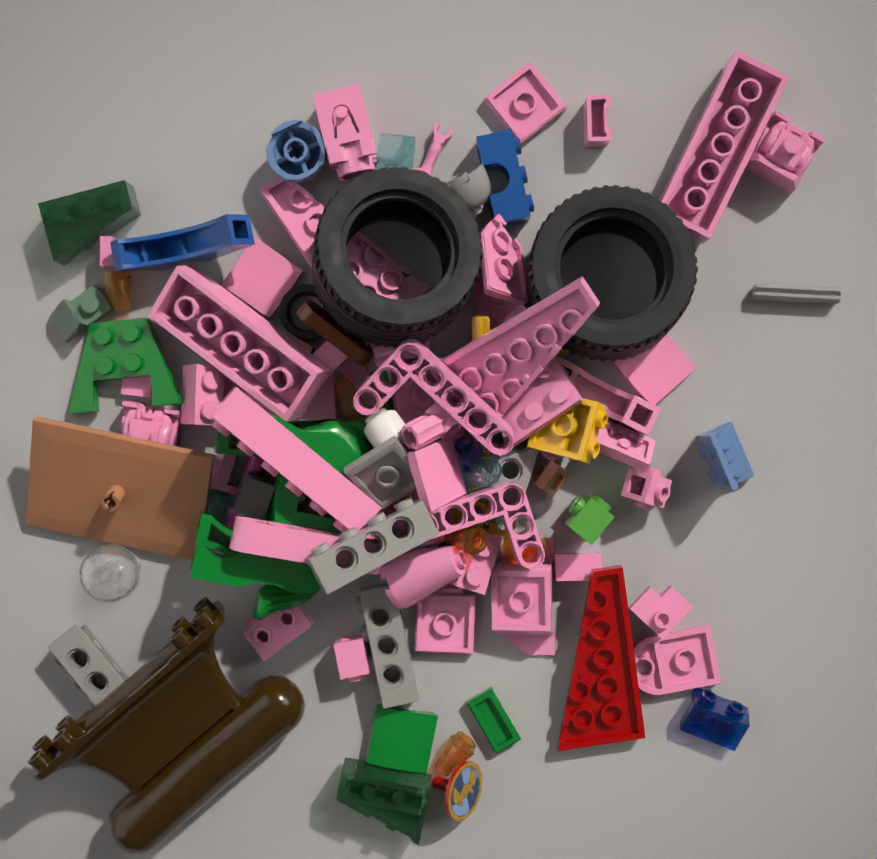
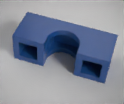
(500, 153)

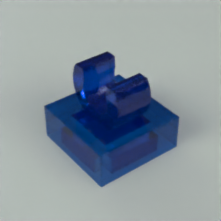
(469, 451)

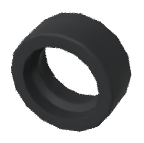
(285, 312)

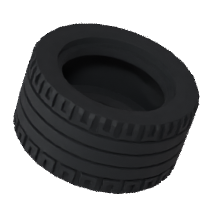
(410, 199)
(650, 226)

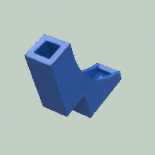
(190, 244)

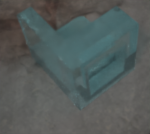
(396, 151)

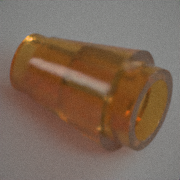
(118, 290)
(344, 395)
(469, 539)
(458, 749)

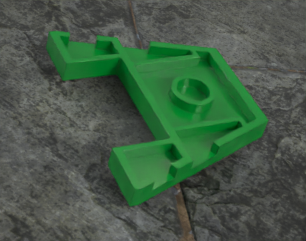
(119, 352)

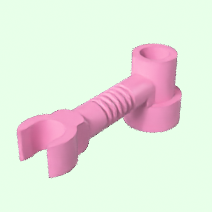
(435, 149)

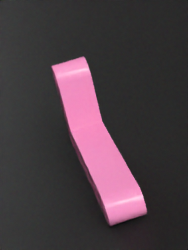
(438, 391)
(497, 508)
(288, 541)

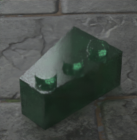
(79, 219)
(386, 794)

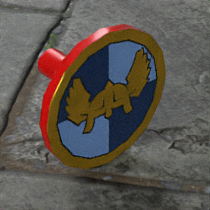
(461, 790)

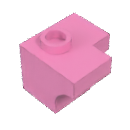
(662, 610)

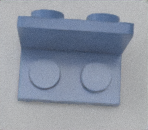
(725, 457)

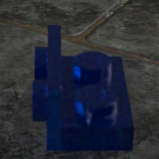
(715, 719)

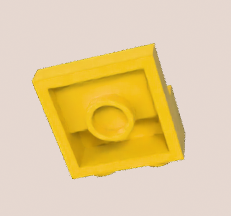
(573, 433)

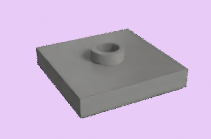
(383, 473)

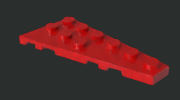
(603, 683)

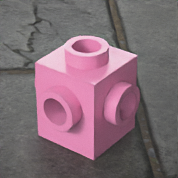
(646, 488)

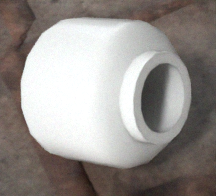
(383, 426)

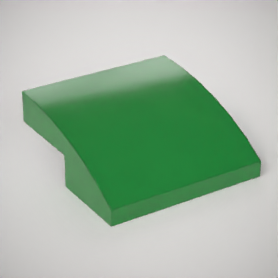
(401, 738)

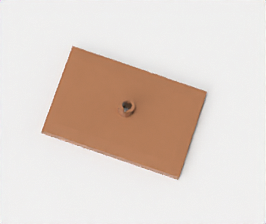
(116, 487)

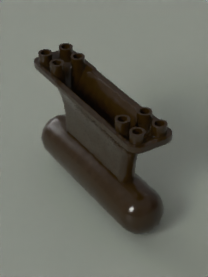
(173, 733)

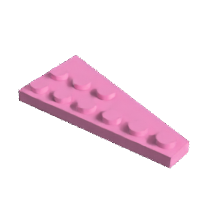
(370, 263)
(515, 353)
(547, 395)

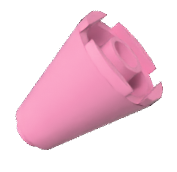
(421, 573)

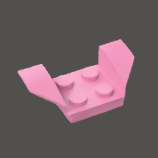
(524, 604)

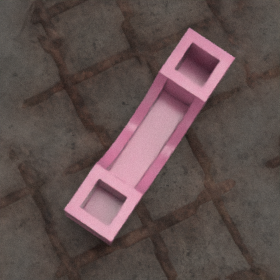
(621, 406)

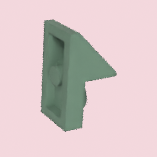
(75, 316)

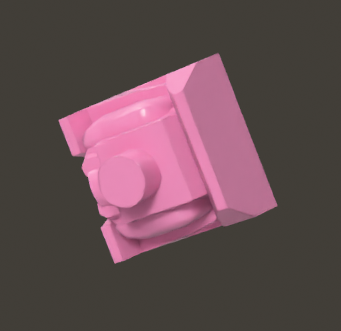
(783, 153)
(151, 422)

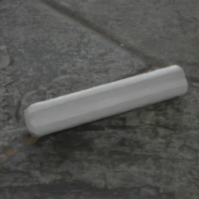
(797, 294)

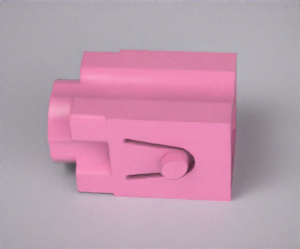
(346, 131)

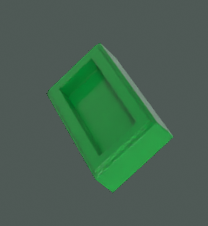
(493, 720)

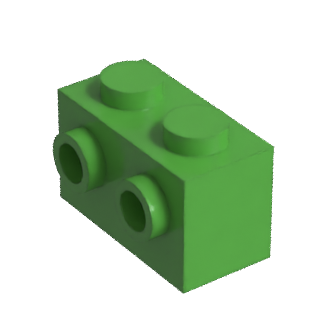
(588, 517)

